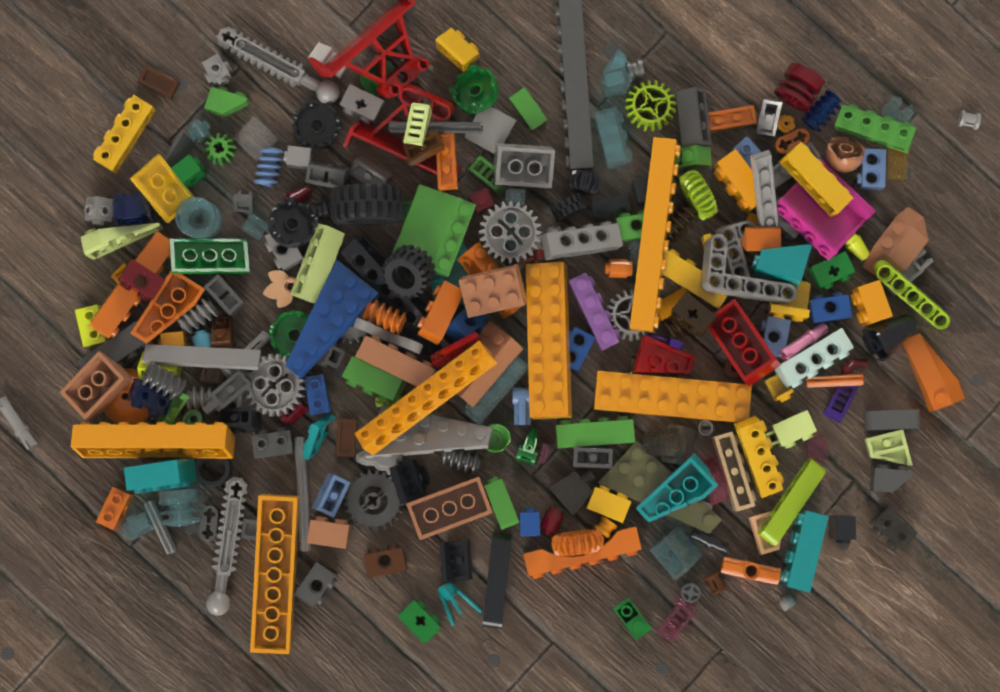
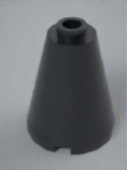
(888, 335)

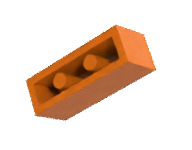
(439, 312)

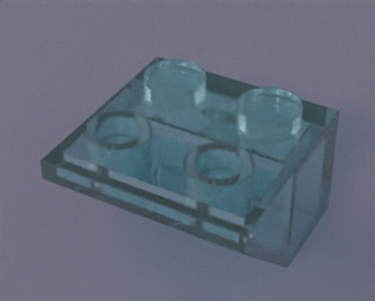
(615, 78)
(676, 553)

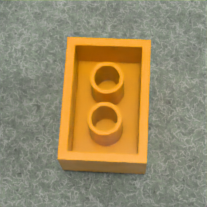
(738, 180)

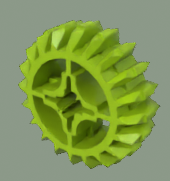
(647, 97)
(698, 194)

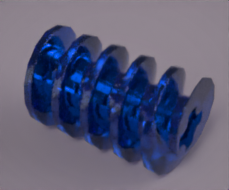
(822, 110)

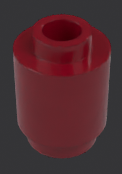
(551, 521)

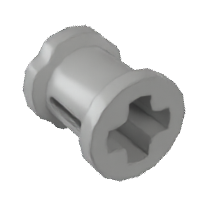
(969, 119)

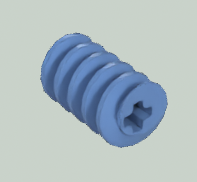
(268, 167)

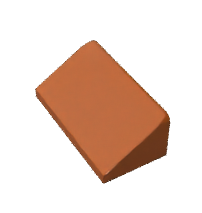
(761, 238)

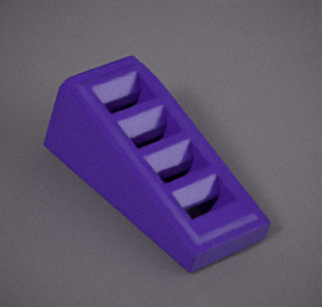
(836, 416)

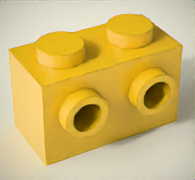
(609, 504)

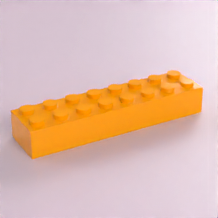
(548, 340)
(672, 397)
(153, 440)
(275, 574)

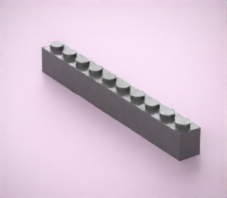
(574, 85)

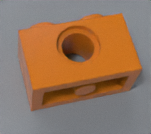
(115, 508)

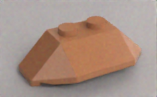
(899, 242)

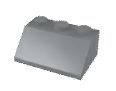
(523, 165)

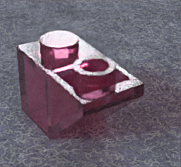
(720, 493)

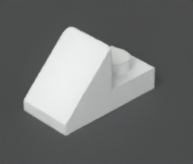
(323, 54)

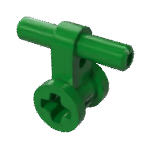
(527, 451)

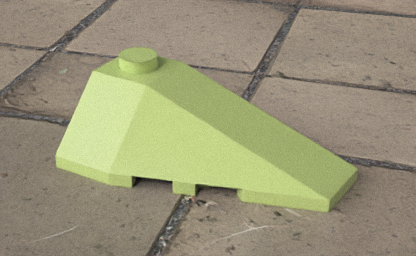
(106, 240)

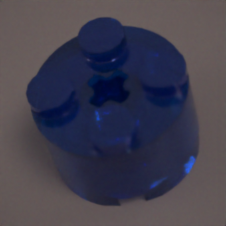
(131, 209)

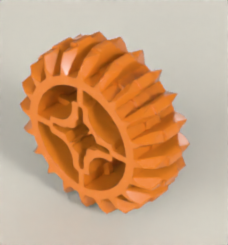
(577, 542)

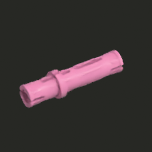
(809, 337)

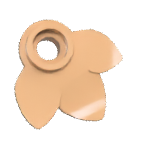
(279, 288)

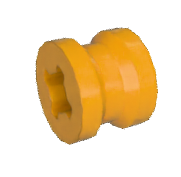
(606, 526)

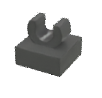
(243, 202)

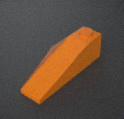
(171, 302)
(934, 378)

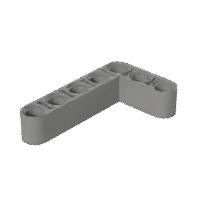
(739, 282)

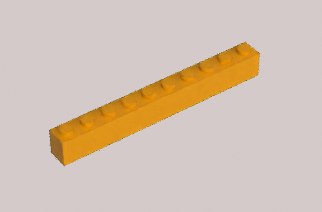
(654, 234)

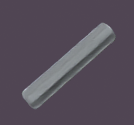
(161, 530)

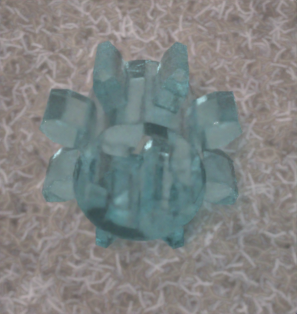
(199, 130)

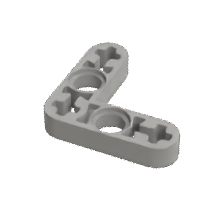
(388, 336)

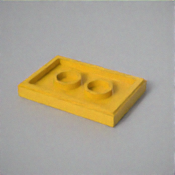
(161, 187)

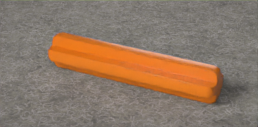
(835, 380)

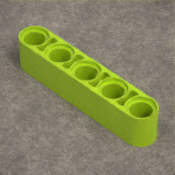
(915, 302)
(791, 502)

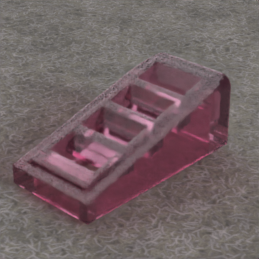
(671, 616)

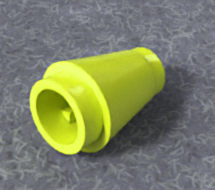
(857, 247)

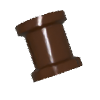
(710, 580)

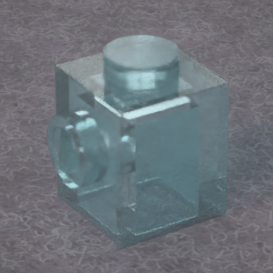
(137, 526)

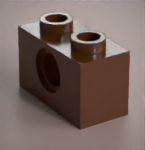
(375, 568)

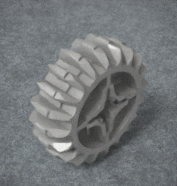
(622, 315)

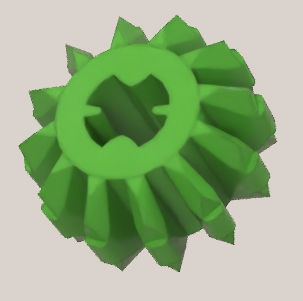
(218, 142)

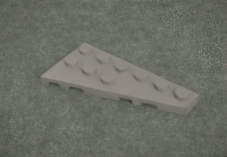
(436, 434)

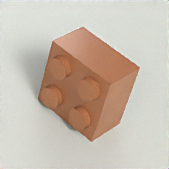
(329, 532)

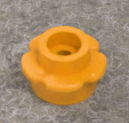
(786, 128)

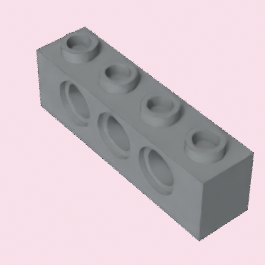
(554, 249)

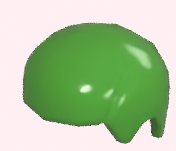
(499, 439)

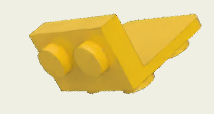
(795, 309)

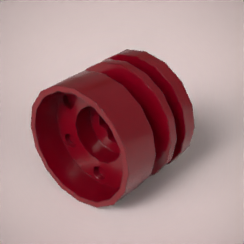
(799, 87)

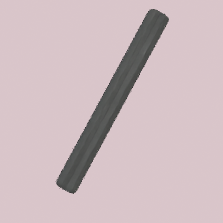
(441, 127)

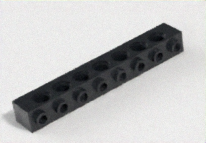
(374, 260)

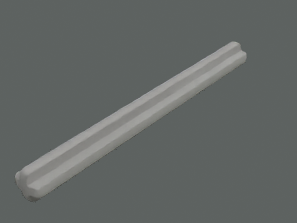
(302, 491)

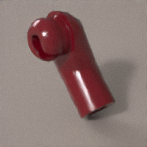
(851, 364)

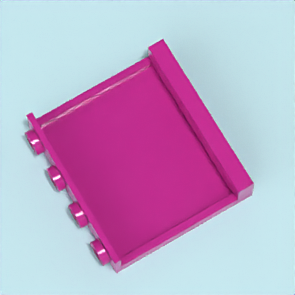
(815, 225)

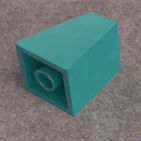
(781, 264)

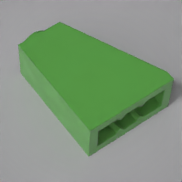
(501, 503)

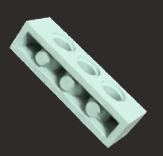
(787, 370)

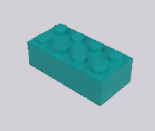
(804, 550)

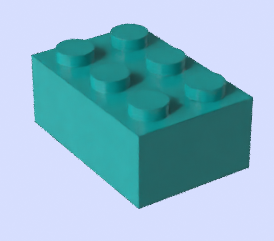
(160, 476)

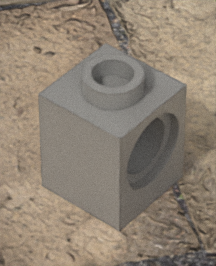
(298, 157)

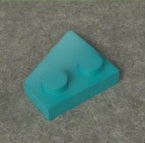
(316, 436)

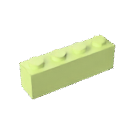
(317, 263)

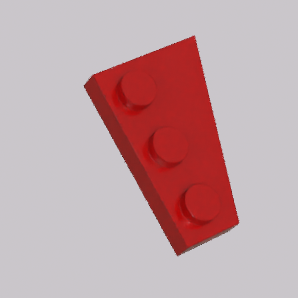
(661, 358)

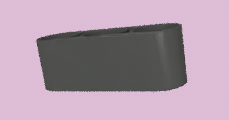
(892, 419)

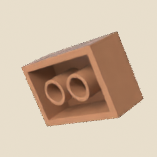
(493, 290)

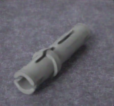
(14, 420)

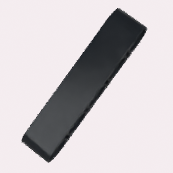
(497, 580)

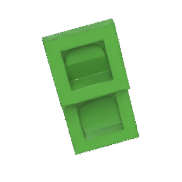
(528, 108)

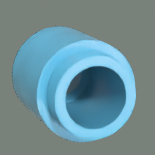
(202, 339)

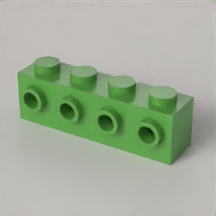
(875, 128)
(595, 433)

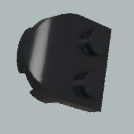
(409, 481)

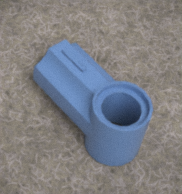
(521, 406)

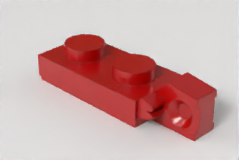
(452, 351)

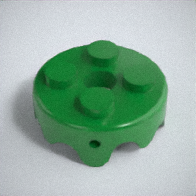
(471, 80)
(282, 328)

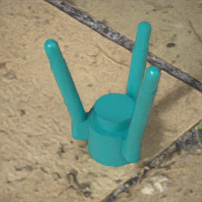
(447, 593)

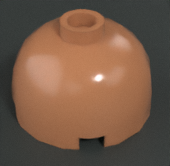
(843, 154)

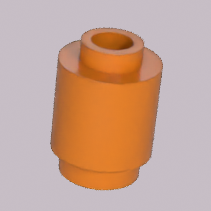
(618, 268)

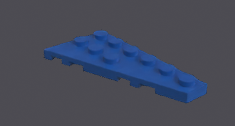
(335, 311)

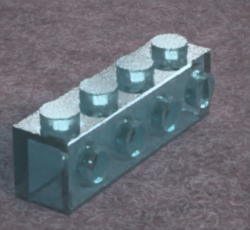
(497, 391)

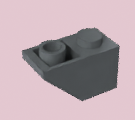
(887, 479)

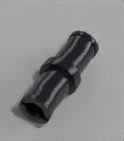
(709, 541)

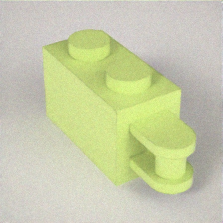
(792, 429)

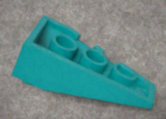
(686, 485)

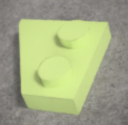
(889, 447)

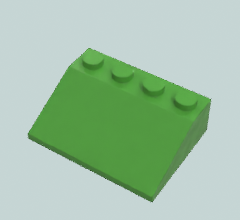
(436, 225)

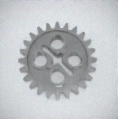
(522, 220)
(284, 398)

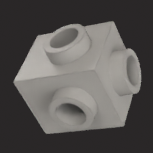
(217, 70)
(98, 210)

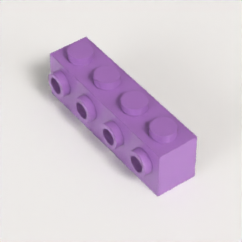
(593, 312)

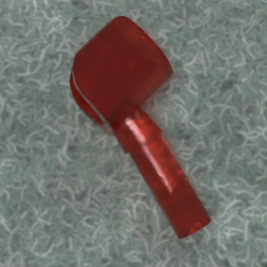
(537, 256)

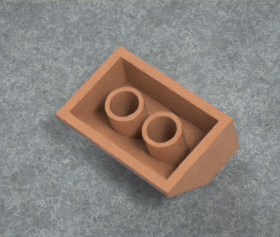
(96, 386)

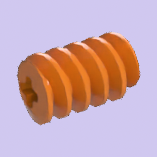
(384, 317)

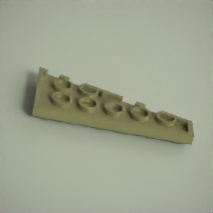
(640, 474)

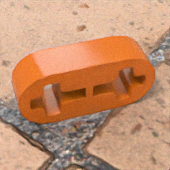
(789, 137)

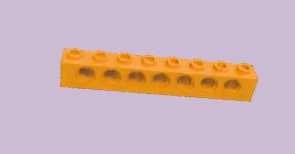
(425, 398)

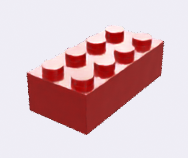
(743, 343)

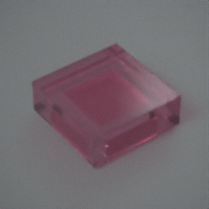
(816, 448)
(544, 453)

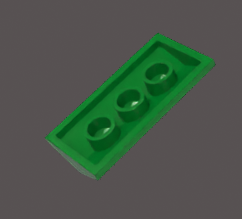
(209, 256)

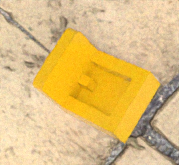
(777, 389)

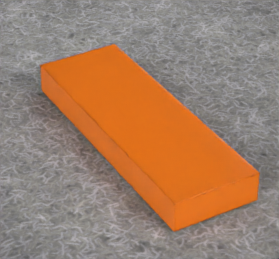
(732, 118)
(447, 164)

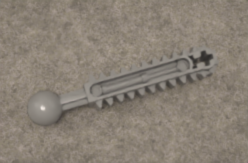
(326, 91)
(218, 601)

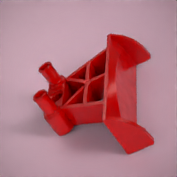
(388, 85)
(441, 111)

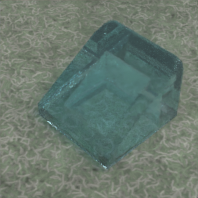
(254, 226)

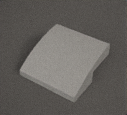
(496, 128)

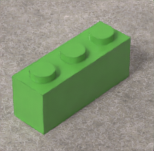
(373, 380)

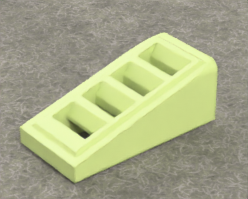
(421, 112)

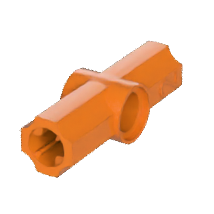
(762, 572)

